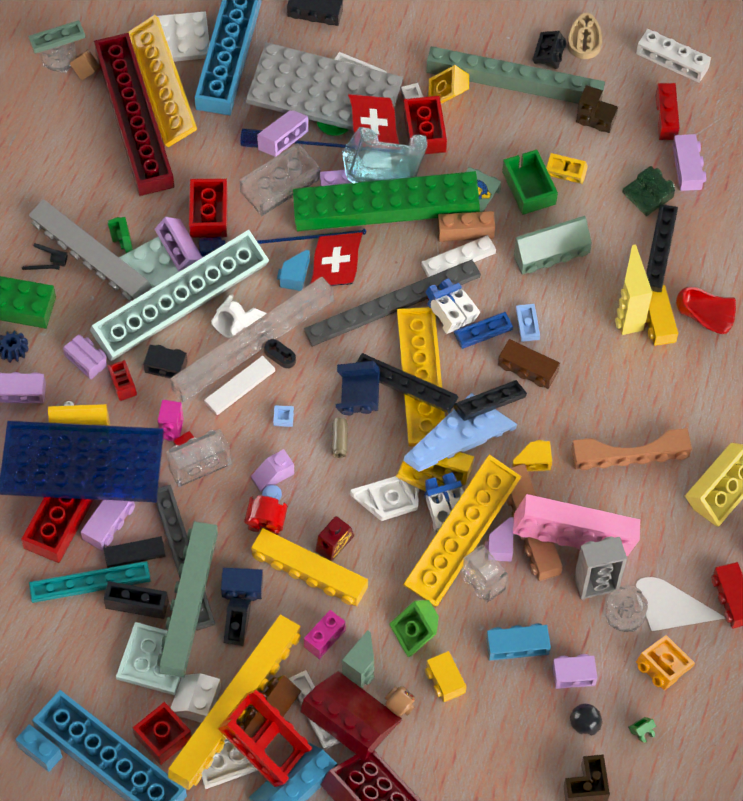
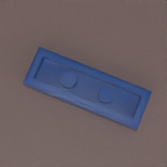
(483, 330)

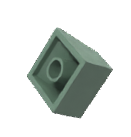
(359, 662)

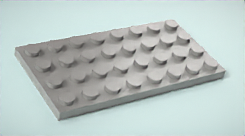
(316, 85)

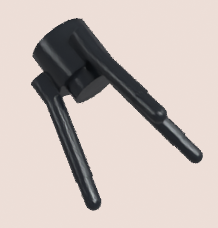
(58, 258)

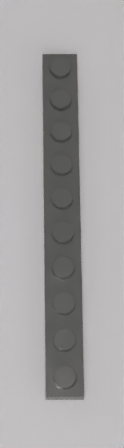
(387, 304)

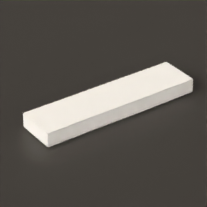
(239, 385)
(306, 685)

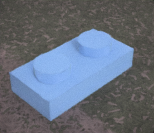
(527, 322)

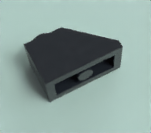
(237, 621)

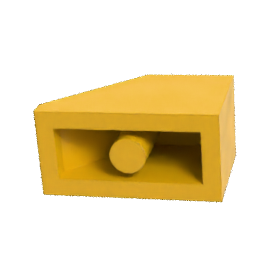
(535, 456)

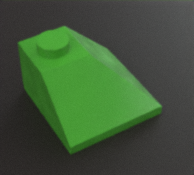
(415, 626)

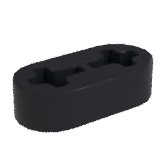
(279, 354)

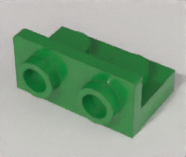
(120, 232)

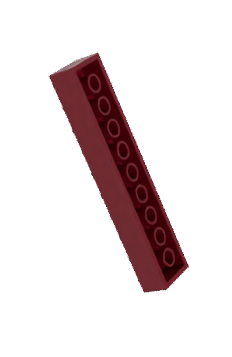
(134, 114)

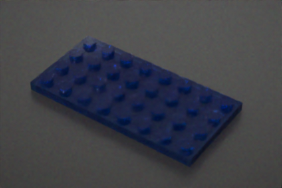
(81, 461)

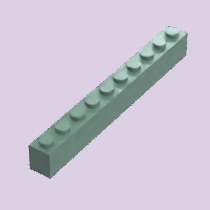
(512, 75)

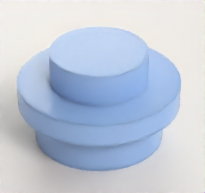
(272, 491)

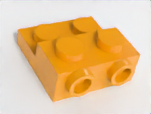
(664, 662)

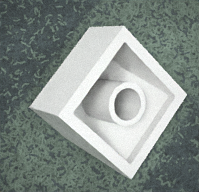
(196, 696)

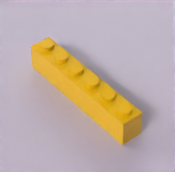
(309, 567)

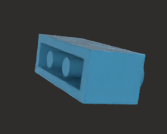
(518, 642)

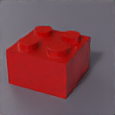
(162, 733)

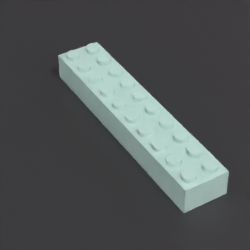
(179, 295)

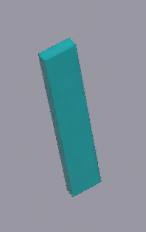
(88, 581)

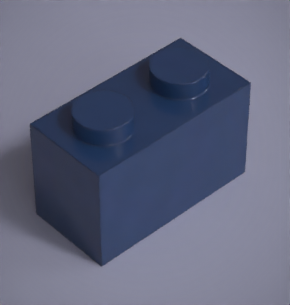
(242, 583)

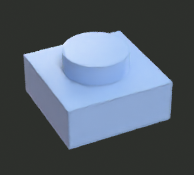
(283, 416)

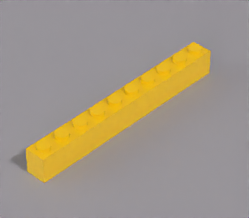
(252, 676)

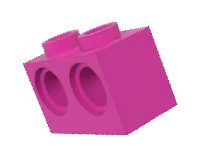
(171, 419)
(324, 634)

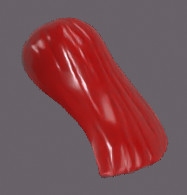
(707, 309)

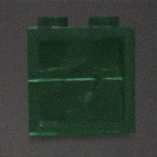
(649, 190)

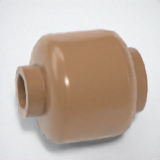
(400, 701)

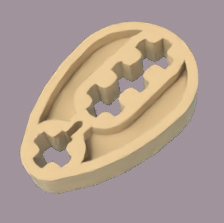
(576, 37)

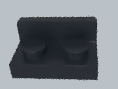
(549, 48)

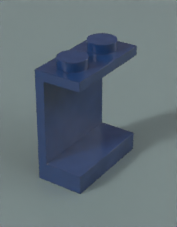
(359, 387)

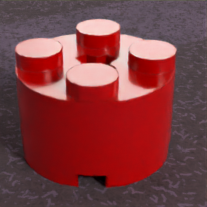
(266, 514)

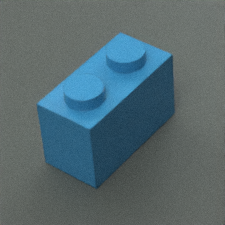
(39, 748)

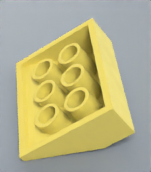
(635, 296)

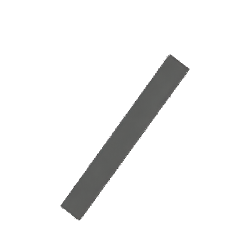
(177, 541)

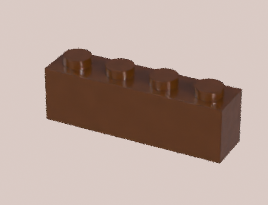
(280, 694)

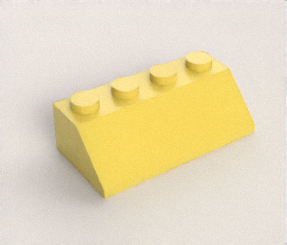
(720, 486)

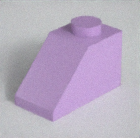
(273, 470)
(501, 541)

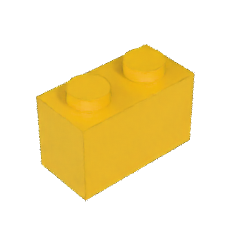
(445, 676)

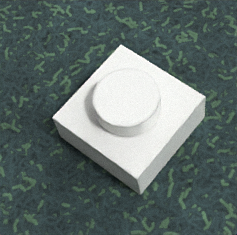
(411, 91)

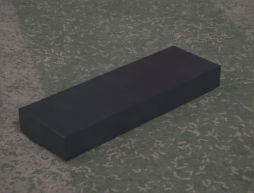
(134, 552)

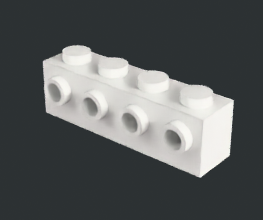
(673, 55)

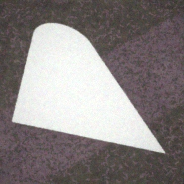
(672, 607)

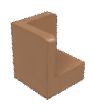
(85, 64)

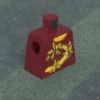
(336, 536)

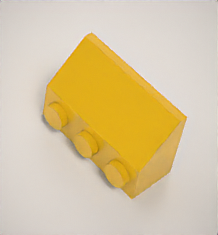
(79, 414)

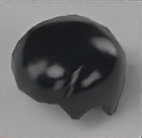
(586, 719)

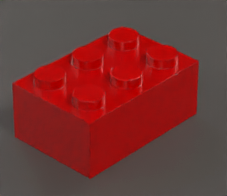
(425, 118)
(208, 208)

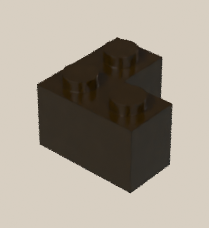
(594, 112)
(593, 783)

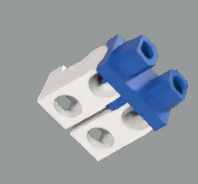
(451, 305)
(443, 498)

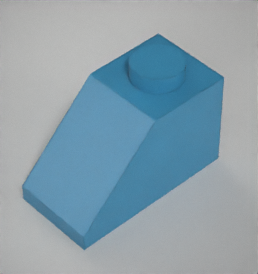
(294, 271)

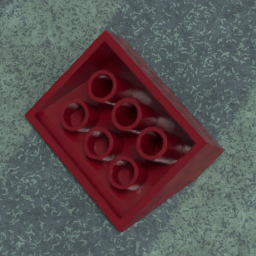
(349, 714)
(366, 781)

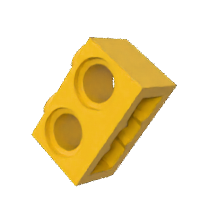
(566, 168)

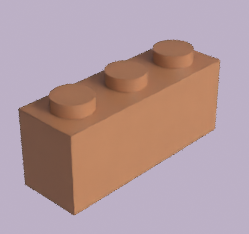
(466, 226)

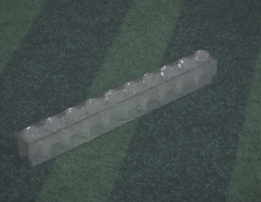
(252, 339)

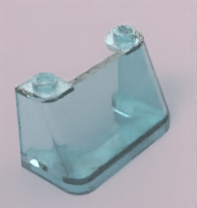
(374, 160)

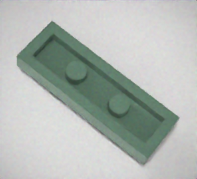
(56, 36)

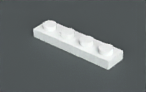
(474, 250)

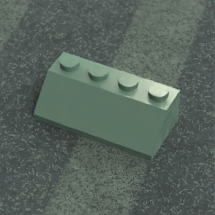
(552, 245)

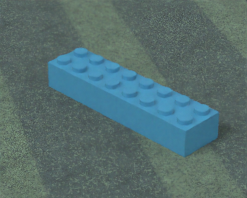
(227, 56)
(104, 752)

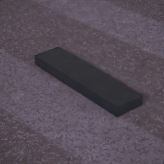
(490, 400)

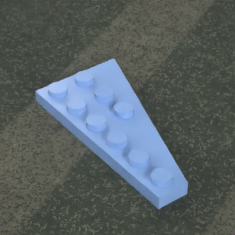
(457, 435)

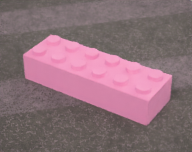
(572, 524)

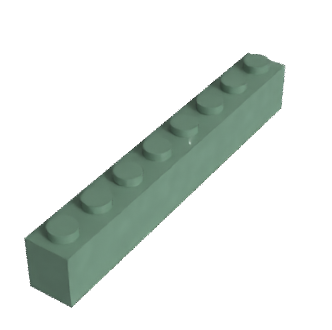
(188, 600)

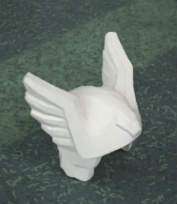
(232, 318)

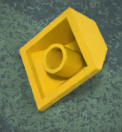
(448, 83)

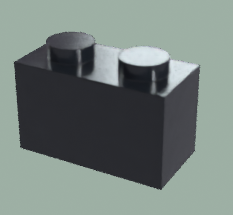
(164, 361)

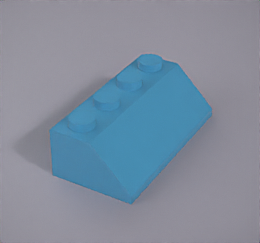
(303, 778)

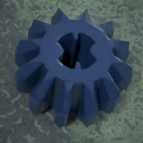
(13, 346)

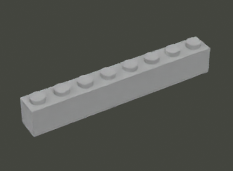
(89, 250)

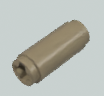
(339, 437)

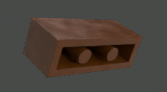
(528, 364)

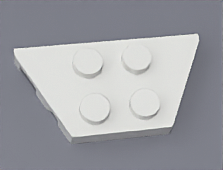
(387, 498)

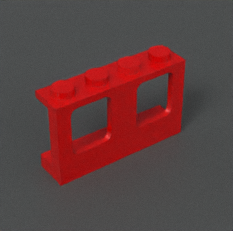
(255, 747)

